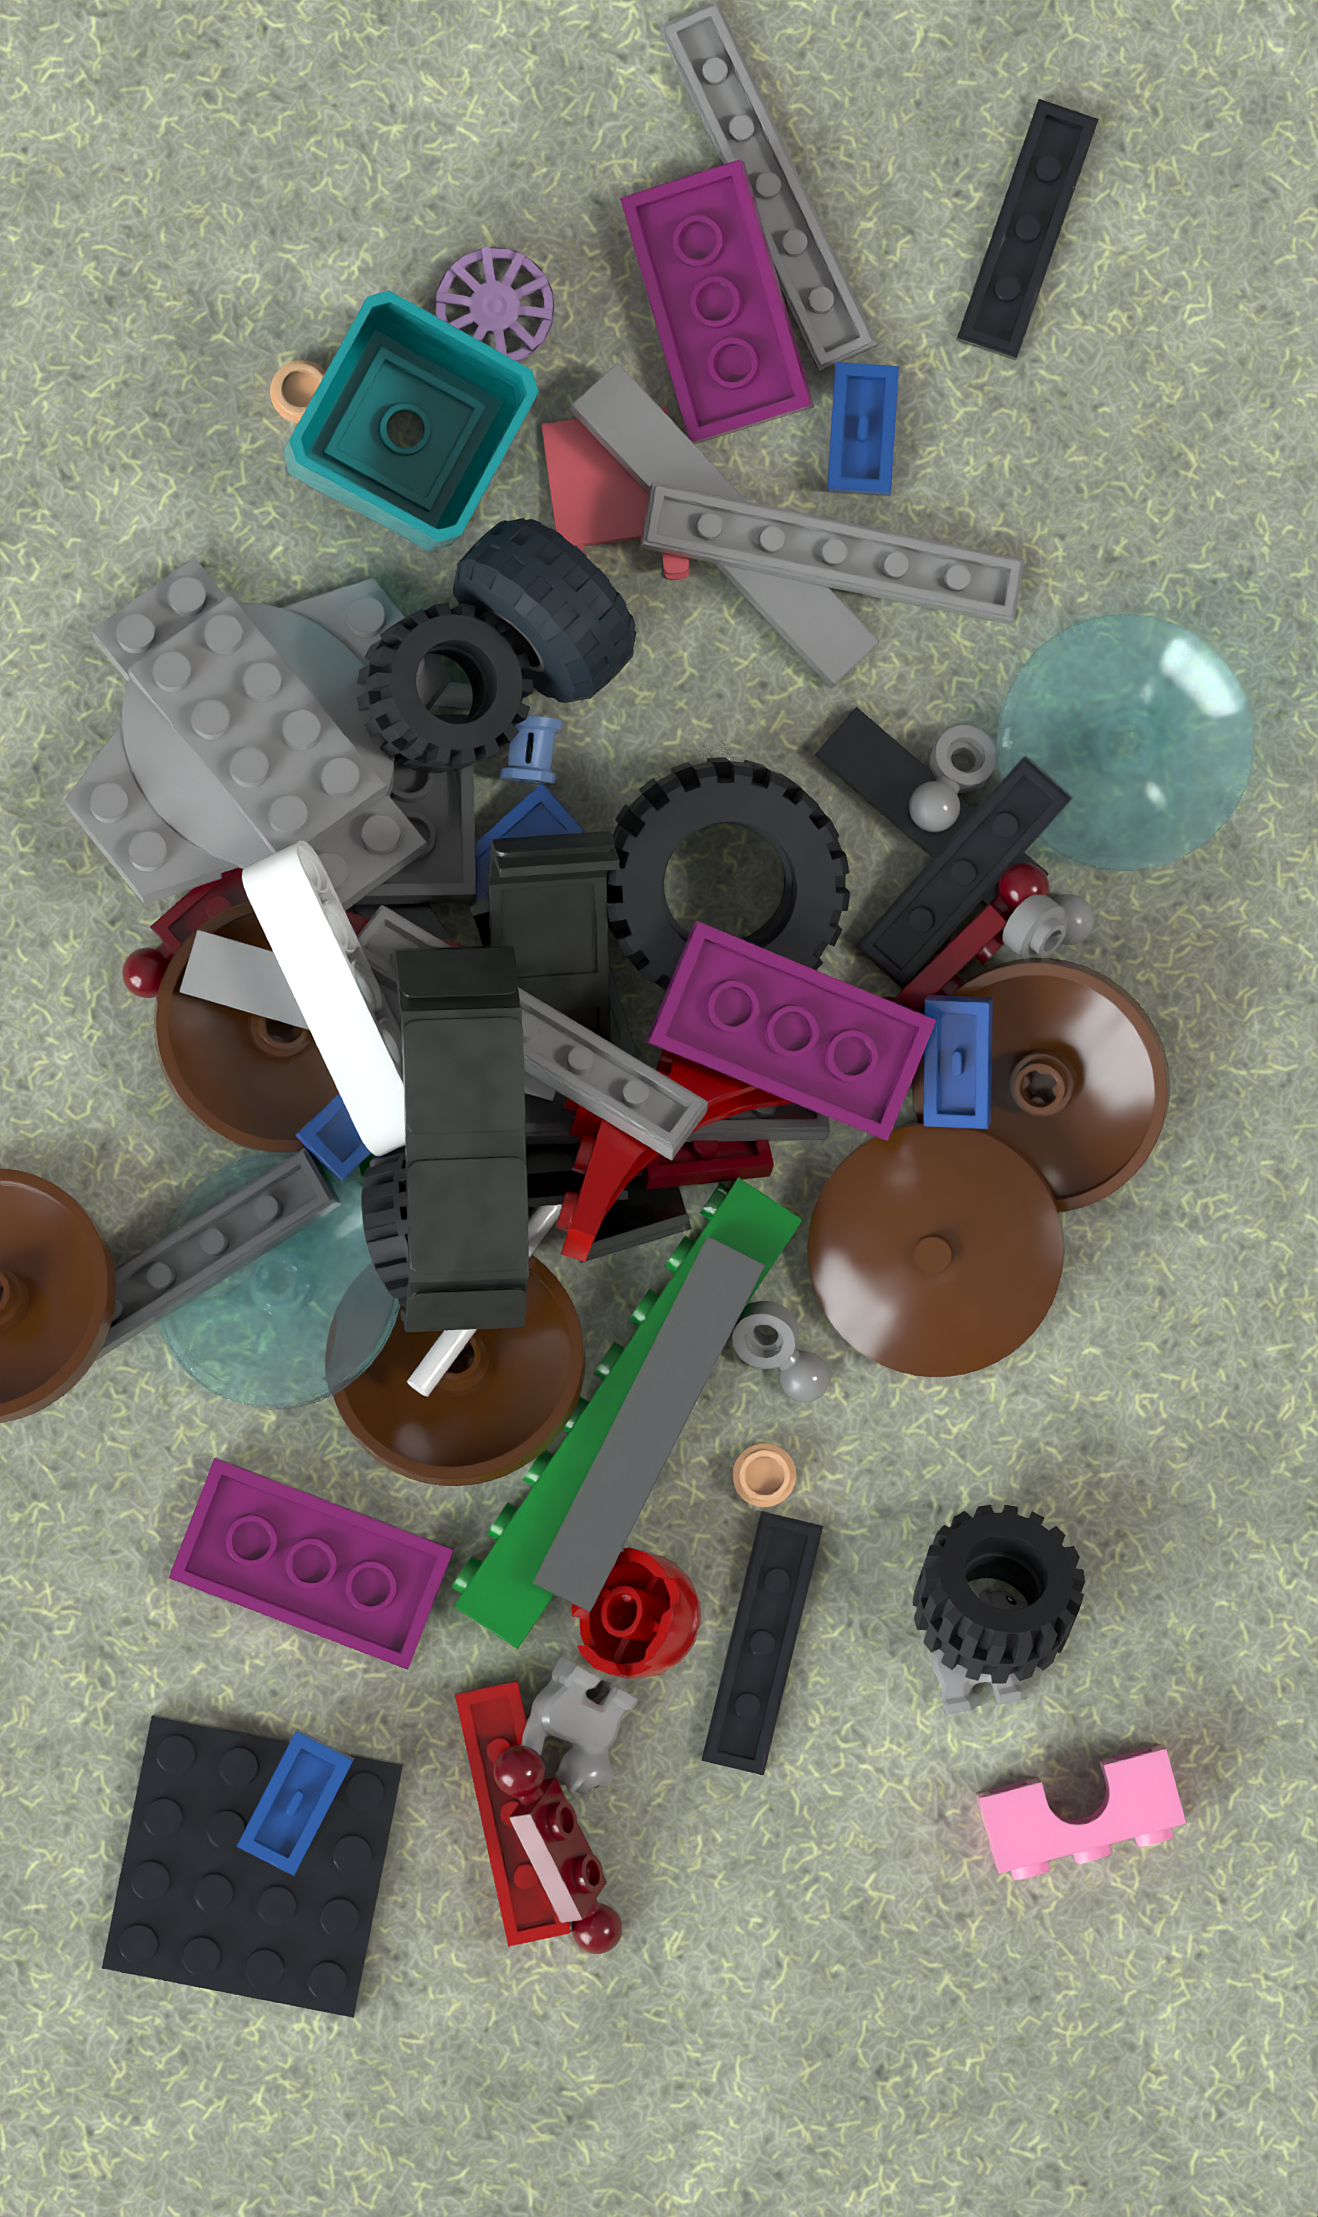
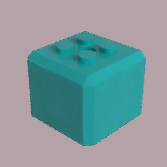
(420, 365)

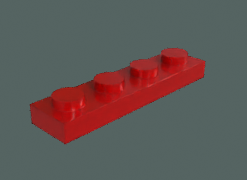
(490, 1723)

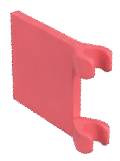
(594, 494)

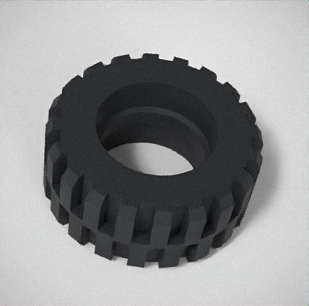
(712, 795)

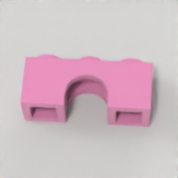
(1137, 1804)

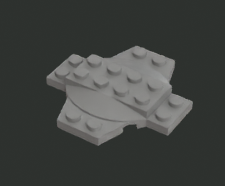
(246, 739)

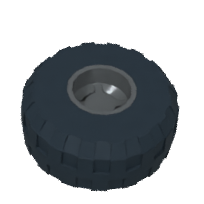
(554, 604)

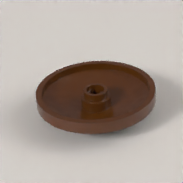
(233, 1068)
(1072, 1075)
(936, 1249)
(52, 1293)
(491, 1407)

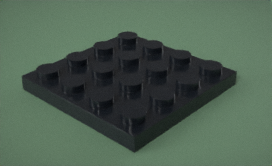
(224, 1919)

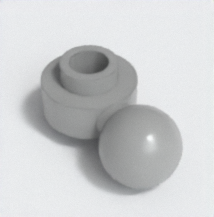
(936, 803)
(1044, 924)
(802, 1374)

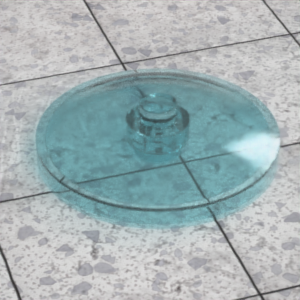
(1138, 731)
(292, 1319)

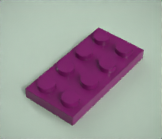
(717, 302)
(791, 1031)
(311, 1563)

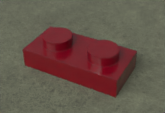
(710, 1163)

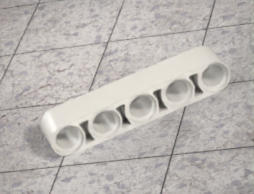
(333, 989)

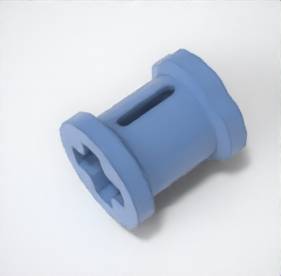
(539, 770)

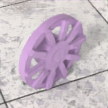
(496, 304)

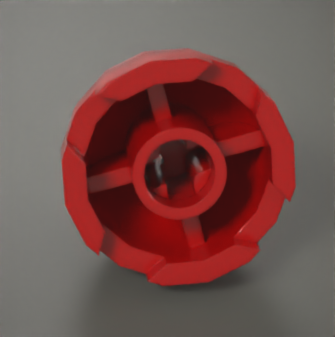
(641, 1617)

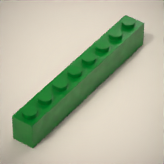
(501, 1587)

